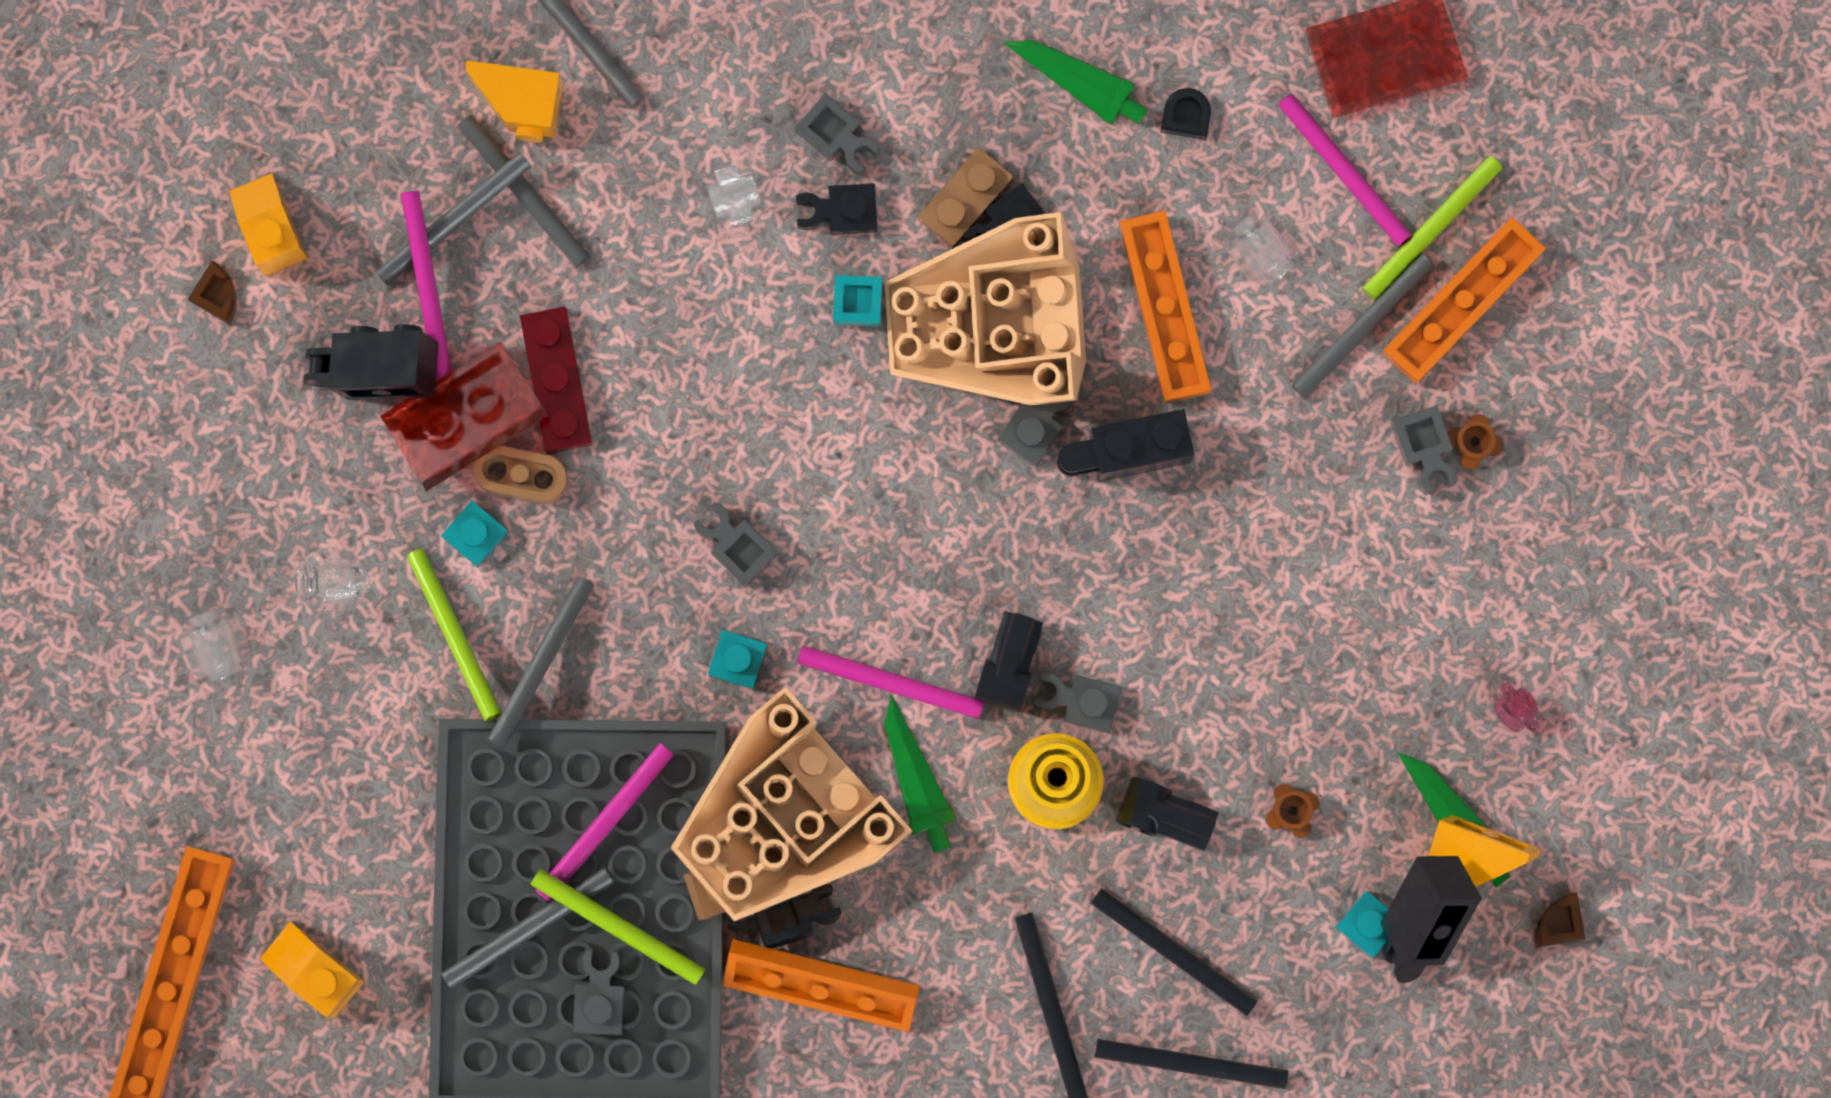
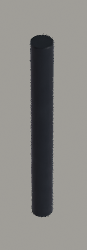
(1174, 952)
(1050, 1006)
(1191, 1064)

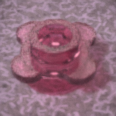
(1516, 708)

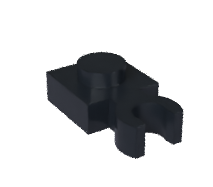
(1013, 205)
(848, 209)
(792, 918)

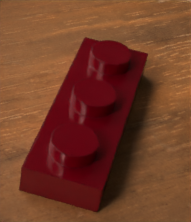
(556, 379)

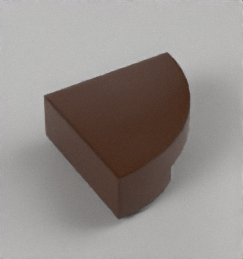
(215, 293)
(1561, 922)

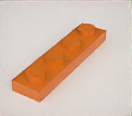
(1463, 300)
(1165, 307)
(821, 985)

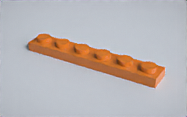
(172, 975)

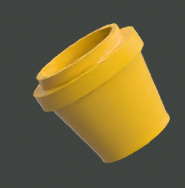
(1051, 805)

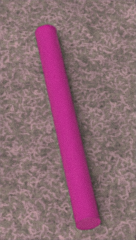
(1345, 170)
(425, 277)
(890, 682)
(610, 815)

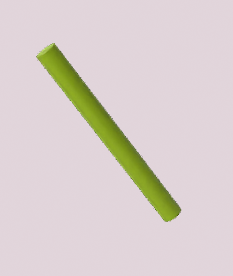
(1432, 228)
(454, 635)
(617, 926)

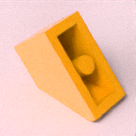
(520, 97)
(267, 225)
(1480, 849)
(311, 971)

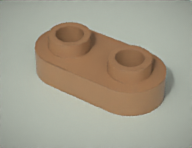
(521, 475)

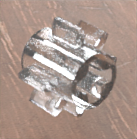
(734, 195)

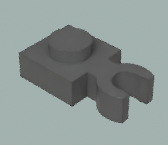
(833, 131)
(1033, 430)
(1423, 441)
(740, 549)
(1087, 703)
(599, 1005)

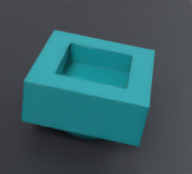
(857, 300)
(474, 534)
(737, 660)
(1363, 924)

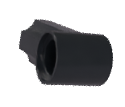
(1007, 671)
(1159, 812)

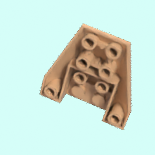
(994, 315)
(783, 815)

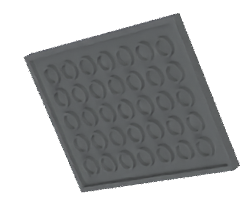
(522, 812)

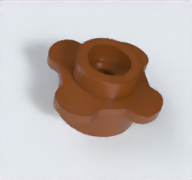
(1488, 443)
(1297, 823)

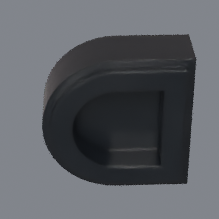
(1187, 114)

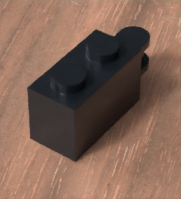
(376, 364)
(1130, 447)
(1428, 915)

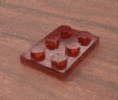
(1385, 55)
(467, 418)

